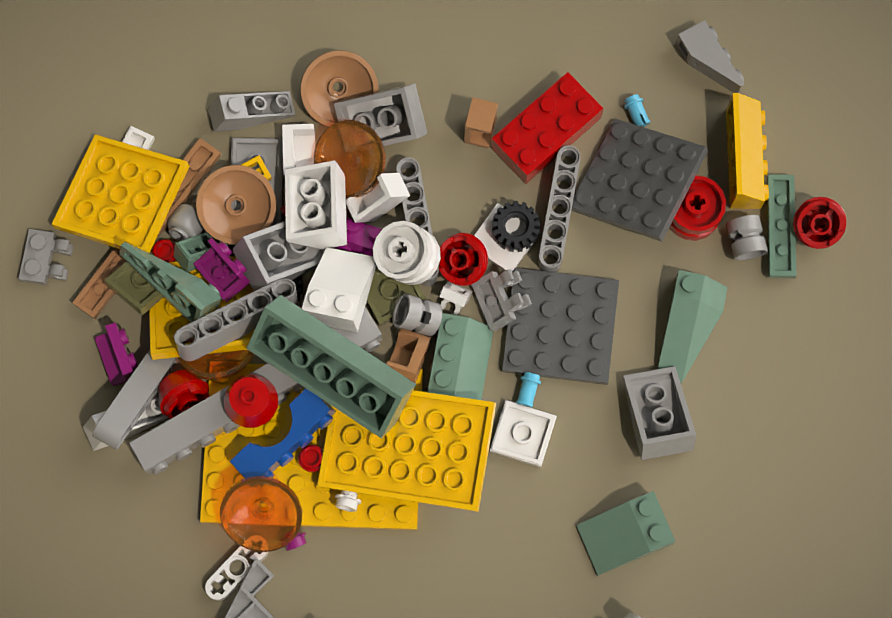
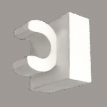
(455, 294)

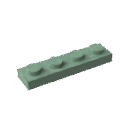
(780, 227)

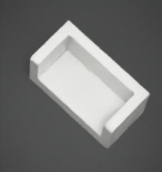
(298, 145)
(380, 200)

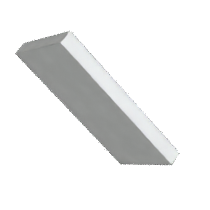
(272, 155)

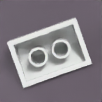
(316, 205)

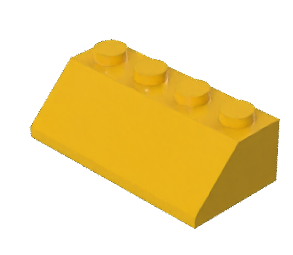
(745, 153)

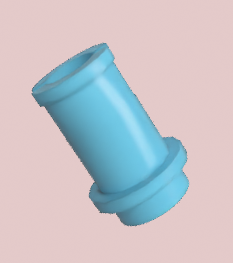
(636, 110)
(528, 389)

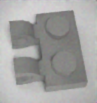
(38, 256)
(494, 301)

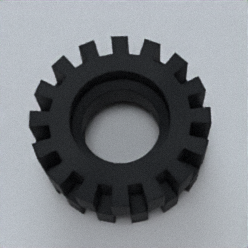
(515, 211)

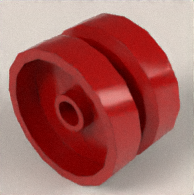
(711, 206)

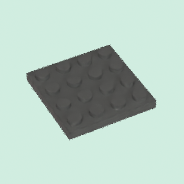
(638, 179)
(564, 329)

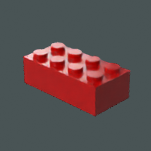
(545, 127)

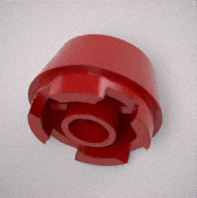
(819, 222)
(463, 259)
(180, 392)
(251, 401)

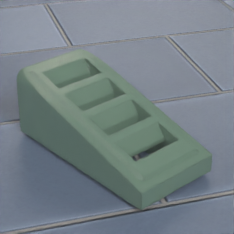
(186, 253)

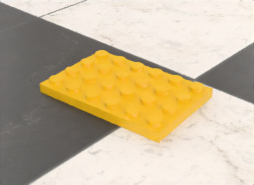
(427, 457)

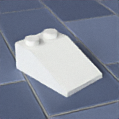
(340, 288)

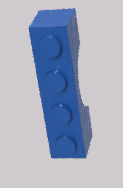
(308, 415)

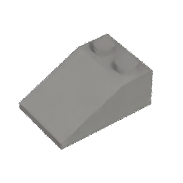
(390, 113)
(273, 258)
(659, 413)

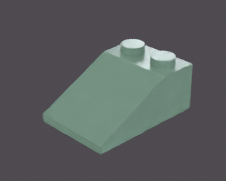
(626, 533)

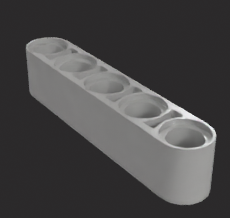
(559, 197)
(416, 208)
(222, 321)
(132, 400)

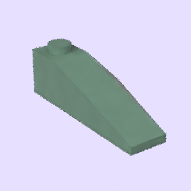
(183, 290)
(691, 317)

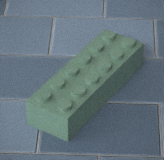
(330, 366)

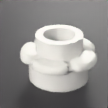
(347, 501)

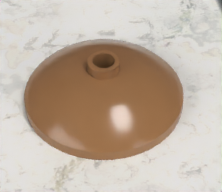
(327, 69)
(231, 185)

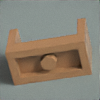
(481, 122)
(409, 354)

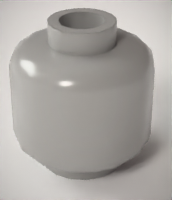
(184, 222)

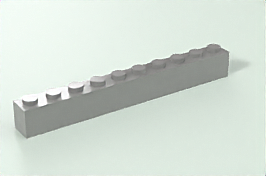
(208, 418)

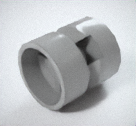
(746, 237)
(417, 315)

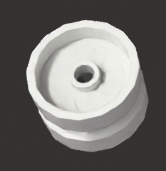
(406, 253)

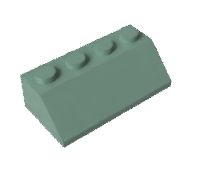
(460, 357)

